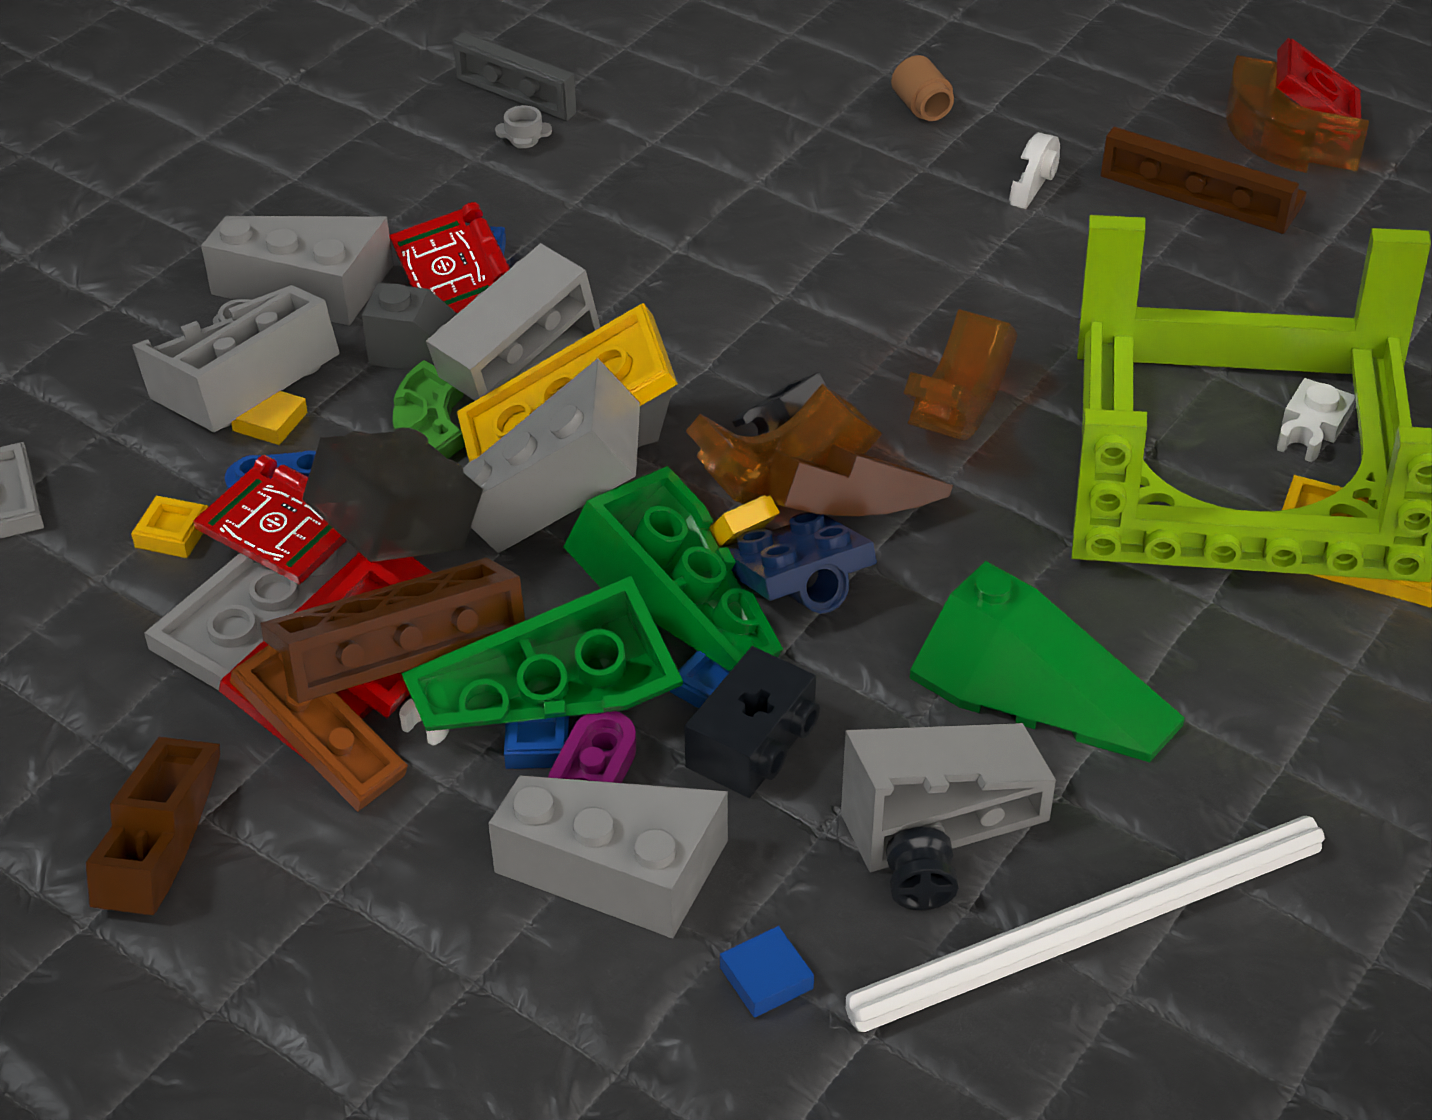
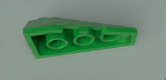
(687, 582)
(1025, 657)
(562, 663)

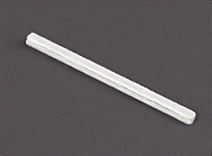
(1081, 924)

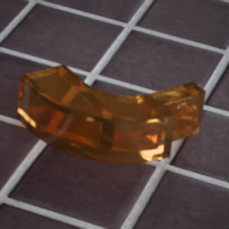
(1284, 131)
(965, 379)
(743, 462)

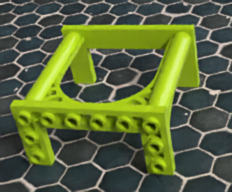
(1396, 459)

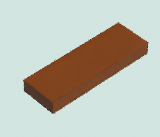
(321, 731)

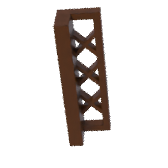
(1201, 180)
(393, 627)

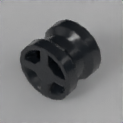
(921, 868)

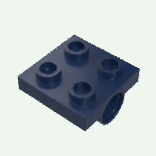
(785, 558)

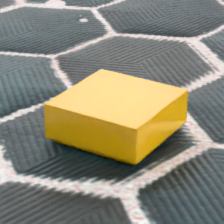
(272, 418)
(744, 518)
(168, 527)

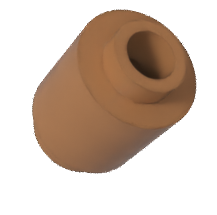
(923, 88)

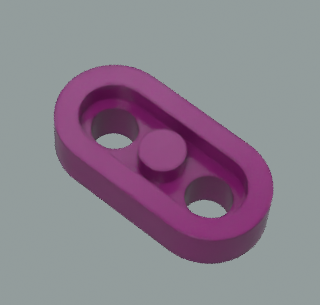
(582, 753)

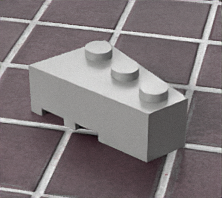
(320, 254)
(515, 323)
(240, 361)
(557, 458)
(947, 778)
(612, 845)

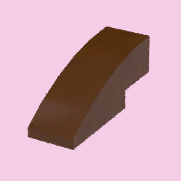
(850, 484)
(152, 826)

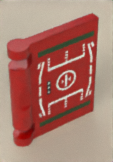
(450, 256)
(271, 521)

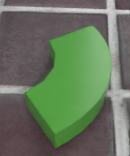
(426, 405)

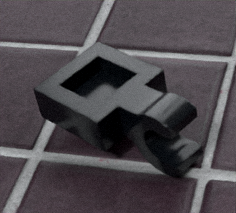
(780, 405)

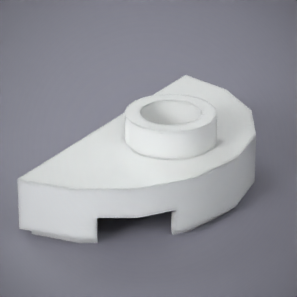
(1043, 158)

